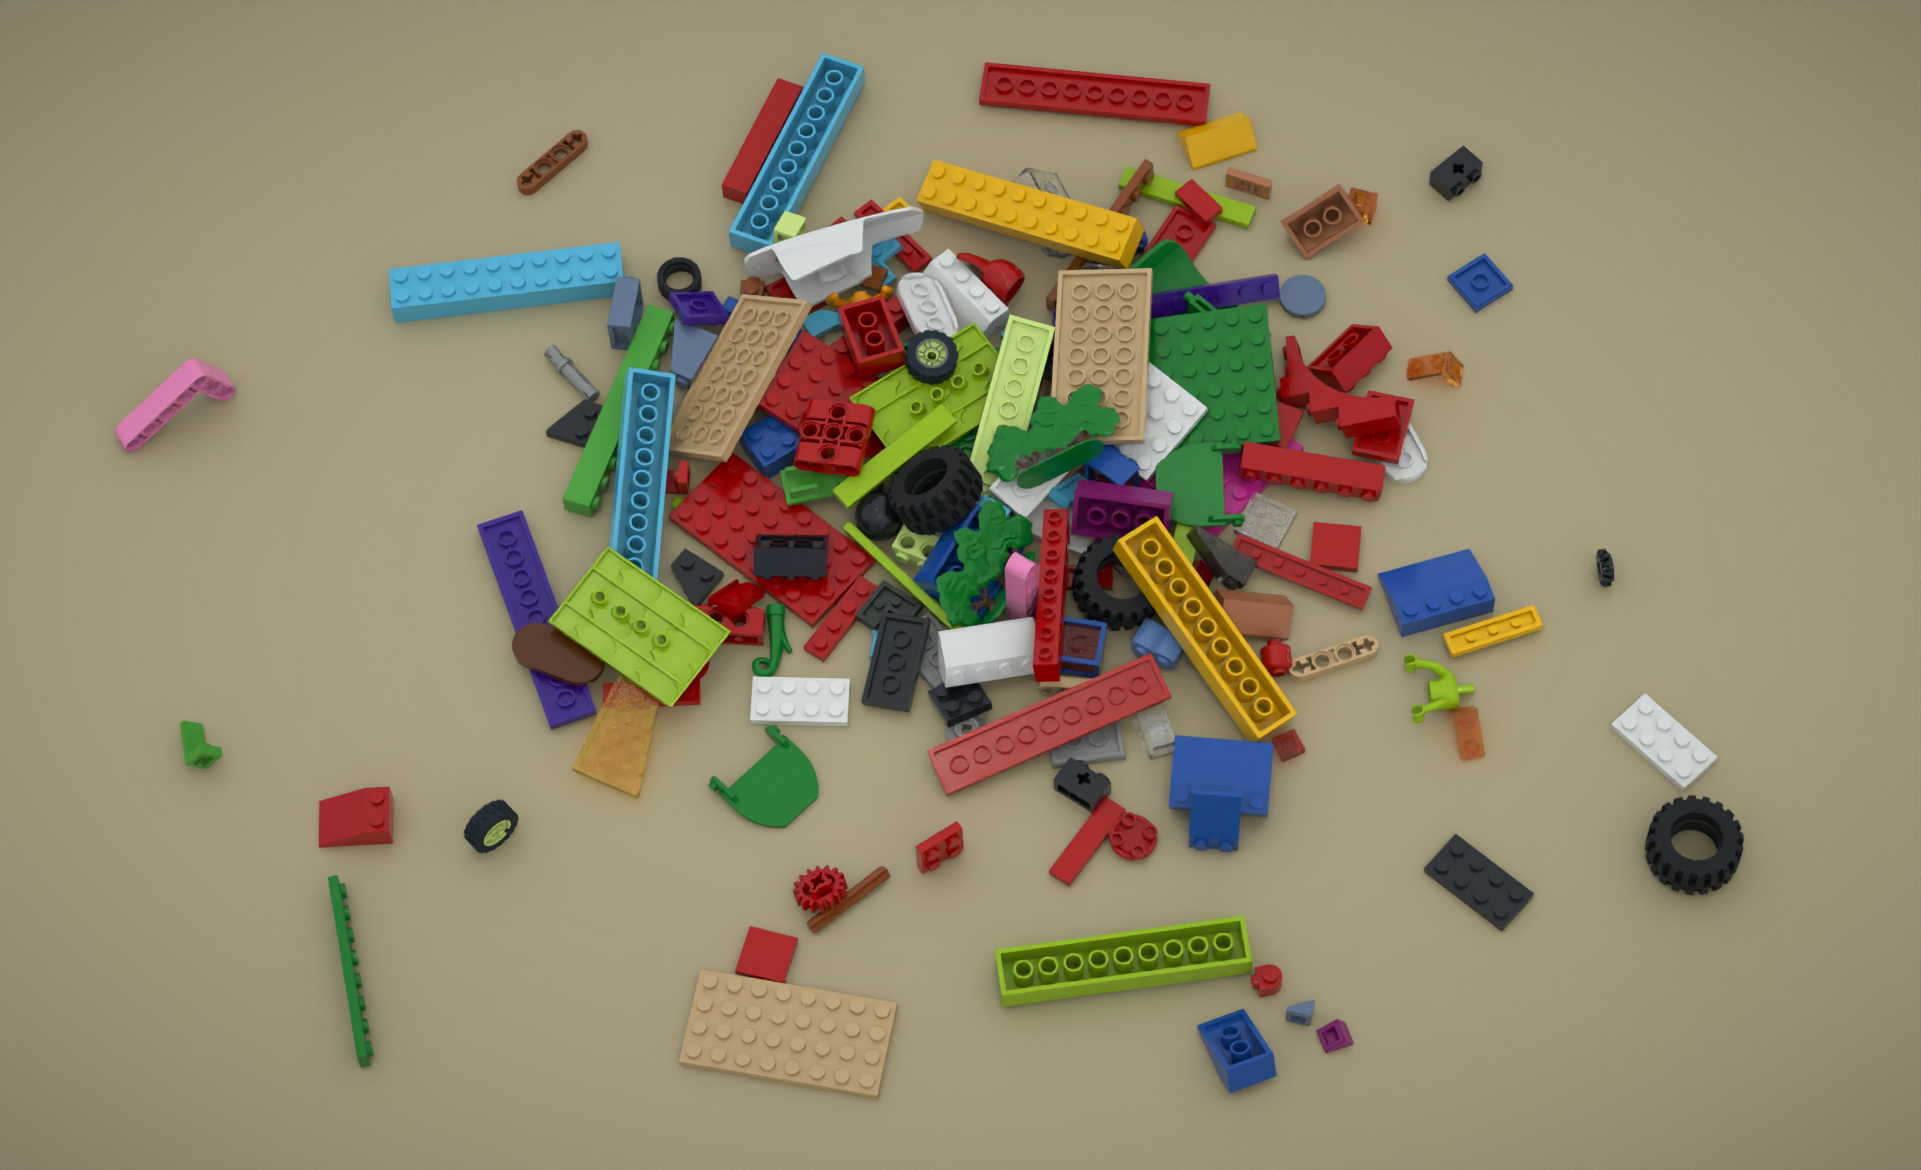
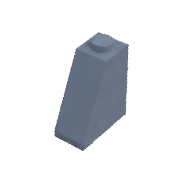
(689, 352)

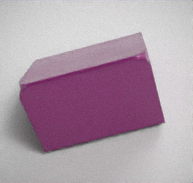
(1335, 1036)

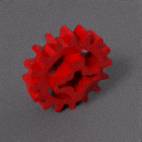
(820, 889)

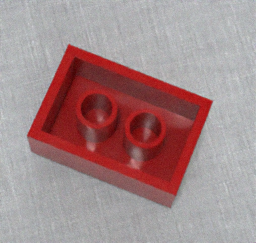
(871, 336)

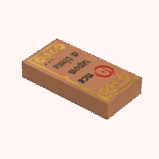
(1248, 183)

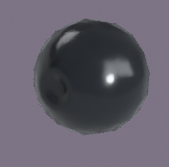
(876, 517)

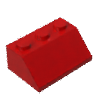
(1350, 357)

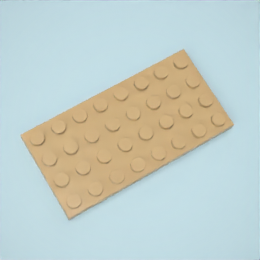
(1105, 343)
(735, 376)
(788, 1034)

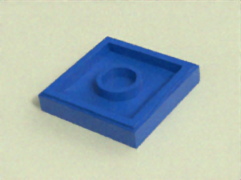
(1480, 282)

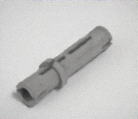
(576, 378)

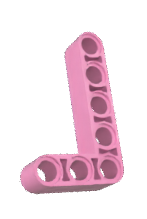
(170, 398)
(1021, 587)

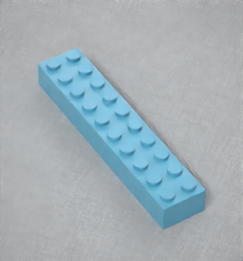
(798, 151)
(505, 282)
(642, 467)

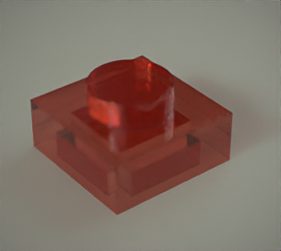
(1288, 745)

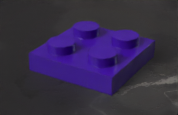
(698, 308)

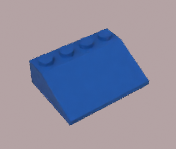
(945, 559)
(1437, 592)
(1221, 767)

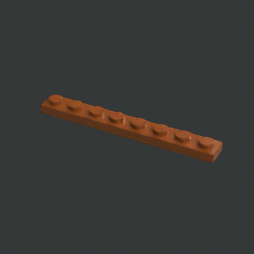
(1129, 195)

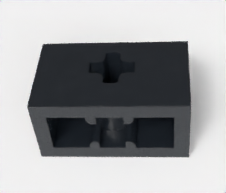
(1456, 173)
(1086, 795)

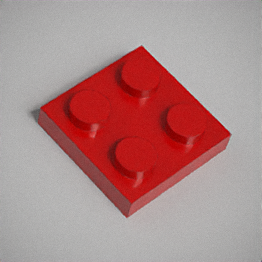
(940, 847)

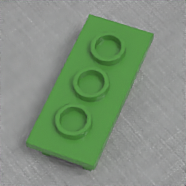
(808, 486)

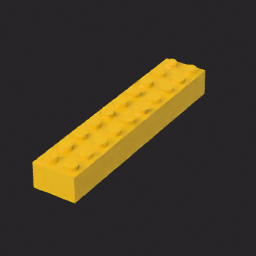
(1030, 214)
(1204, 631)

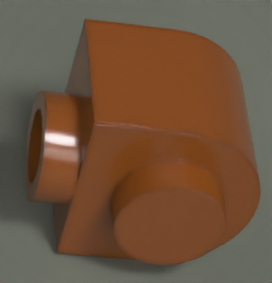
(752, 286)

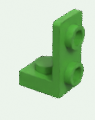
(196, 751)

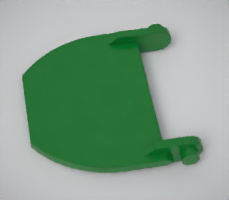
(1198, 484)
(774, 787)

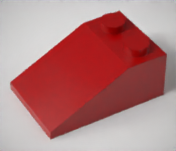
(357, 818)

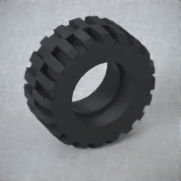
(935, 490)
(1095, 600)
(1702, 817)

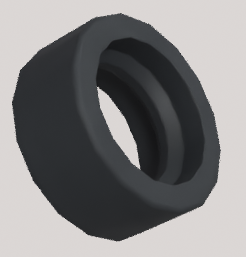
(675, 265)

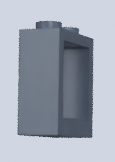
(625, 312)

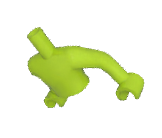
(1443, 692)

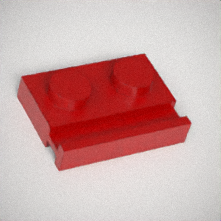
(736, 597)

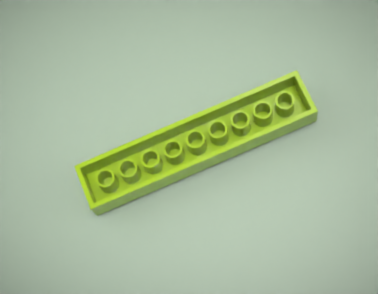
(1123, 961)

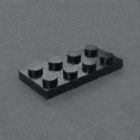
(896, 662)
(1478, 882)

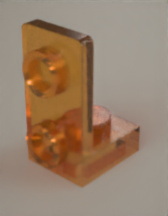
(1435, 365)
(1468, 732)

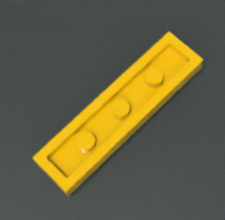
(1492, 631)

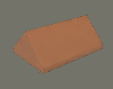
(1322, 221)
(1257, 613)

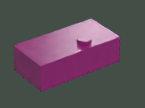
(1117, 509)

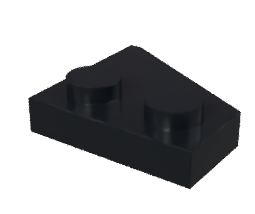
(577, 424)
(696, 576)

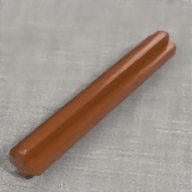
(853, 896)

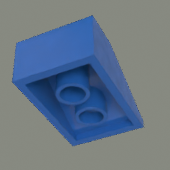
(1215, 820)
(1237, 1050)

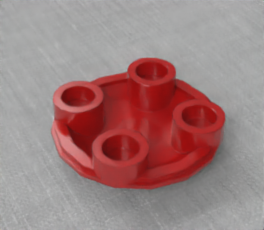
(1132, 836)

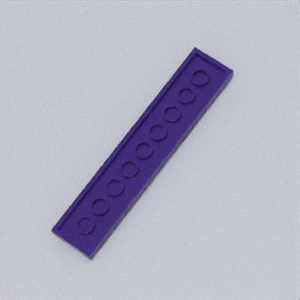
(531, 601)

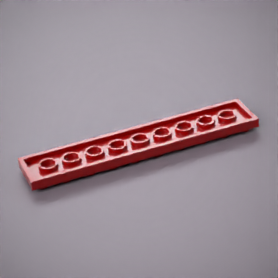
(1094, 94)
(1049, 724)

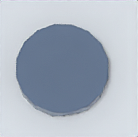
(1302, 296)

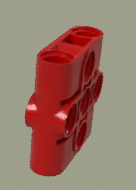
(823, 423)

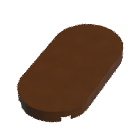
(555, 655)

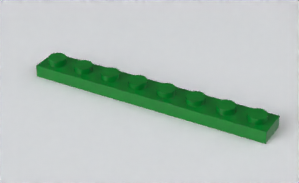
(352, 979)

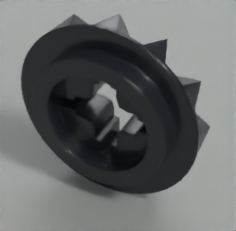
(1605, 568)

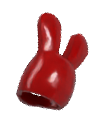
(997, 275)

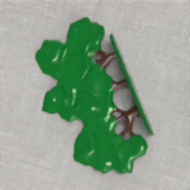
(1053, 430)
(984, 559)

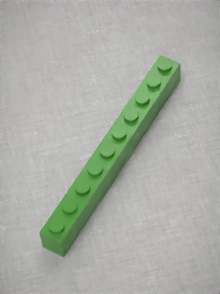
(600, 452)

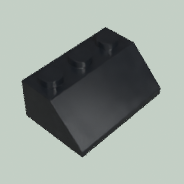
(791, 556)

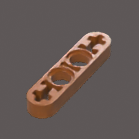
(549, 160)

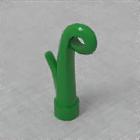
(775, 614)

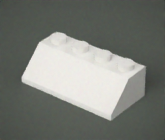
(968, 295)
(986, 652)

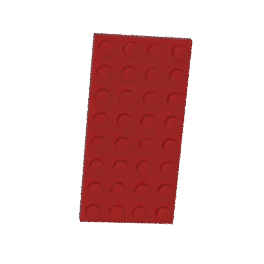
(739, 504)

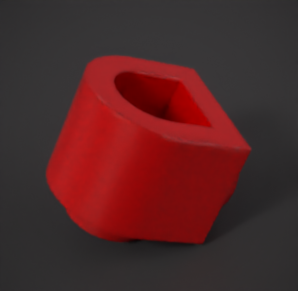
(1267, 980)

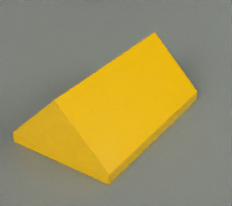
(1218, 140)

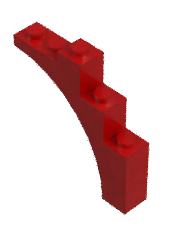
(1352, 413)

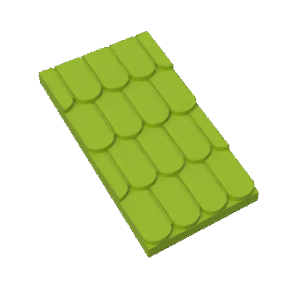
(904, 401)
(639, 627)

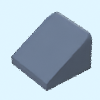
(1301, 1013)

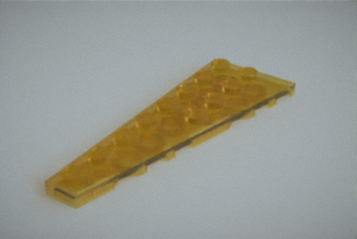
(620, 739)

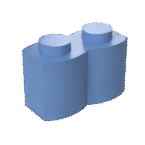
(1160, 642)

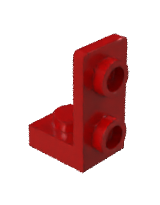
(679, 479)

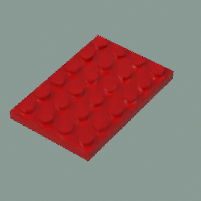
(811, 373)

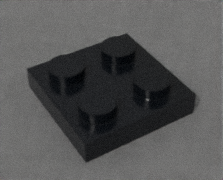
(959, 702)

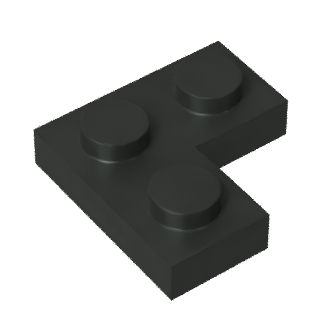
(887, 599)

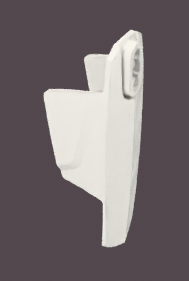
(832, 256)

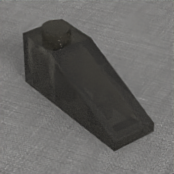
(1222, 559)

